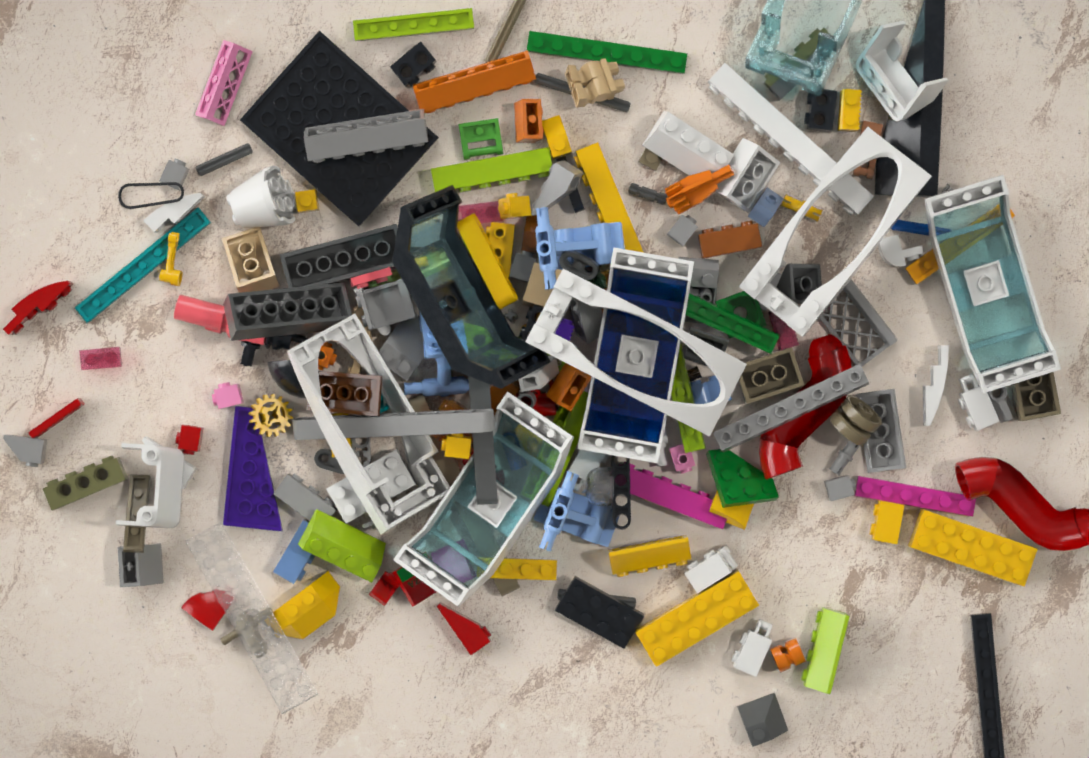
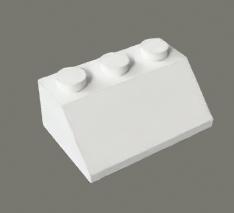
(752, 172)

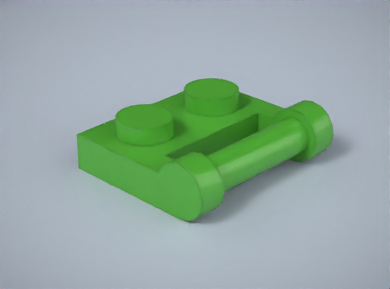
(477, 132)

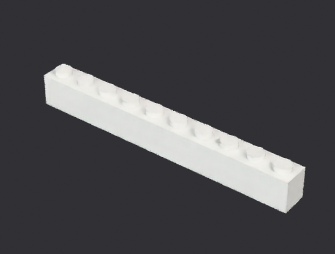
(787, 137)

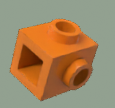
(330, 356)

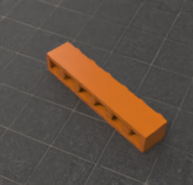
(474, 82)

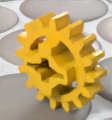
(275, 408)

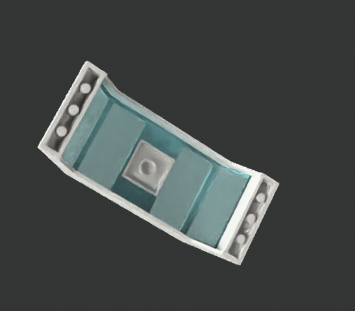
(989, 285)
(468, 540)

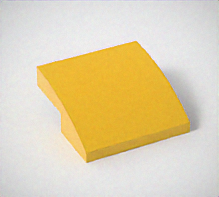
(735, 515)

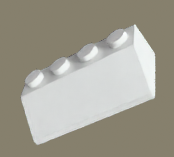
(685, 146)

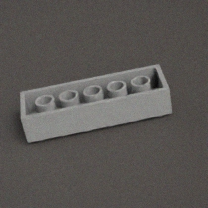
(366, 135)

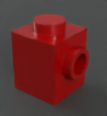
(189, 439)

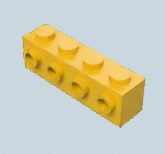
(502, 237)

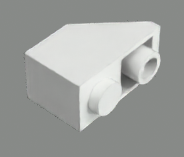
(540, 377)

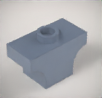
(765, 207)

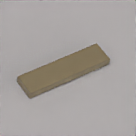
(137, 497)

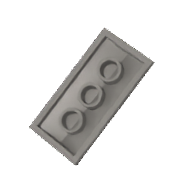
(885, 446)

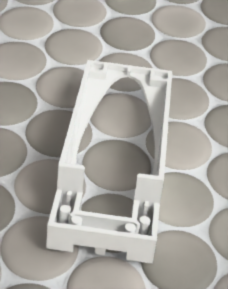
(569, 286)
(801, 318)
(418, 448)

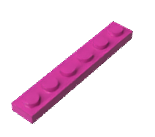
(914, 496)

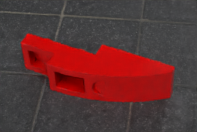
(43, 298)

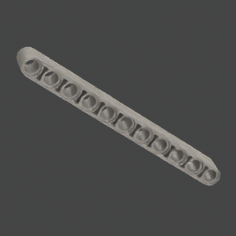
(401, 424)

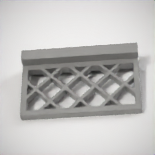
(871, 316)

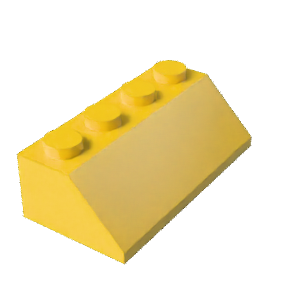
(650, 554)

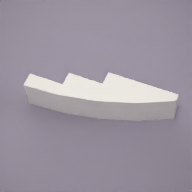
(933, 393)

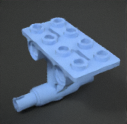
(592, 241)
(442, 385)
(575, 516)

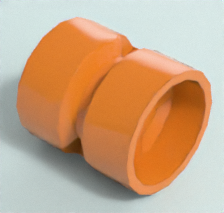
(787, 655)

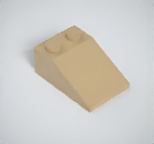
(250, 261)

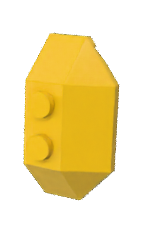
(309, 607)

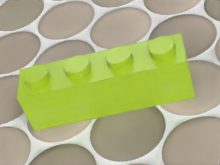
(343, 545)
(825, 650)

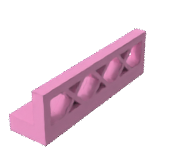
(219, 81)

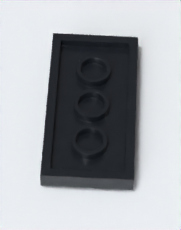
(599, 612)

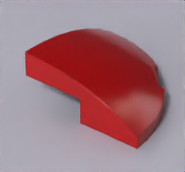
(205, 609)

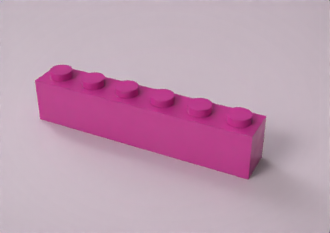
(671, 496)

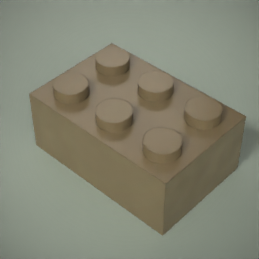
(770, 376)
(1036, 397)

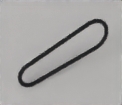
(150, 184)

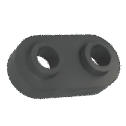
(579, 265)
(331, 465)

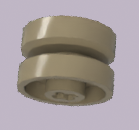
(855, 420)

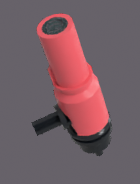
(214, 319)

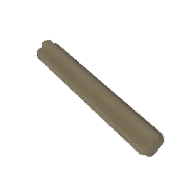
(505, 30)

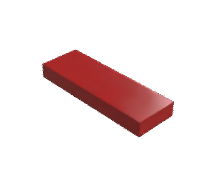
(56, 418)

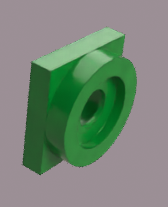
(744, 300)

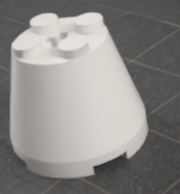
(263, 200)

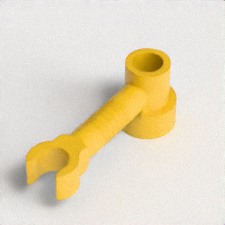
(171, 275)

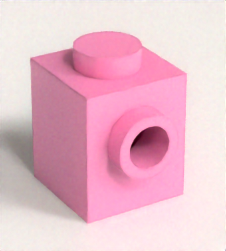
(227, 395)
(682, 461)

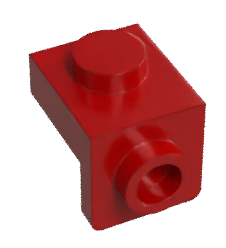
(384, 588)

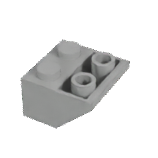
(141, 568)

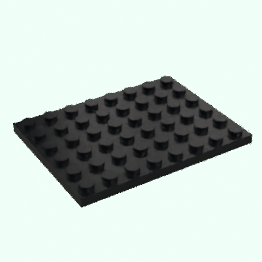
(327, 89)

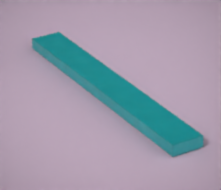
(140, 266)

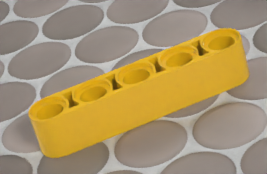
(487, 261)

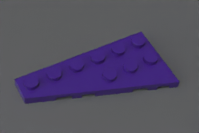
(250, 488)

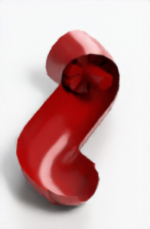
(780, 446)
(1023, 503)

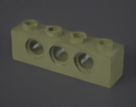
(58, 499)

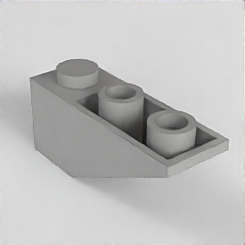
(560, 183)

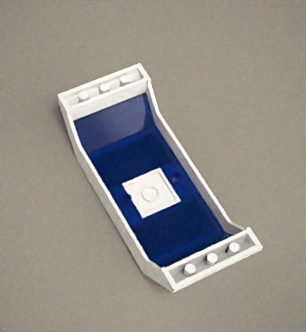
(636, 355)

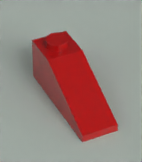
(467, 630)

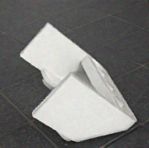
(889, 79)
(167, 488)

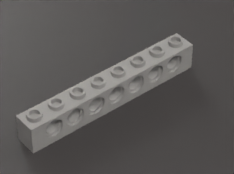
(791, 408)

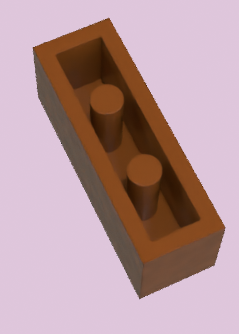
(729, 239)

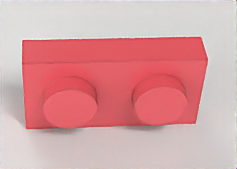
(362, 280)

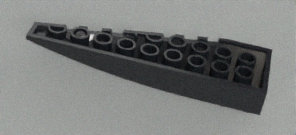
(920, 133)

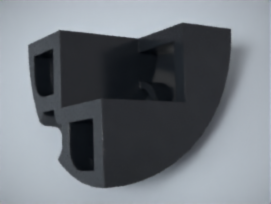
(286, 378)

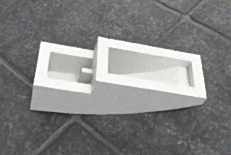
(172, 211)

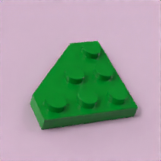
(738, 480)

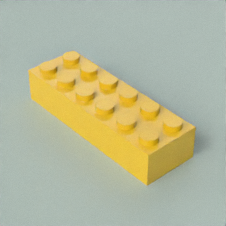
(972, 547)
(696, 618)

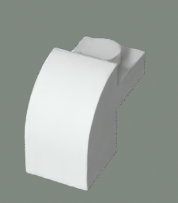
(892, 252)

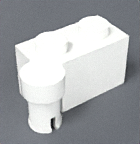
(711, 569)

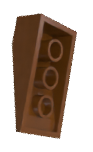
(350, 393)

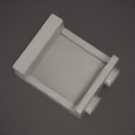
(385, 305)

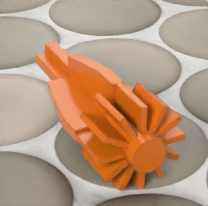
(695, 188)

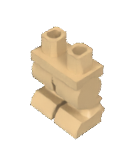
(597, 80)

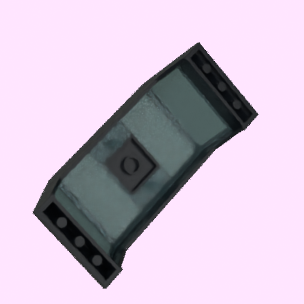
(455, 296)

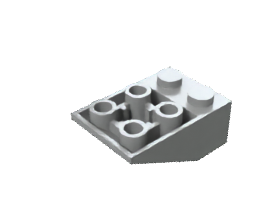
(703, 281)

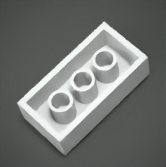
(389, 466)

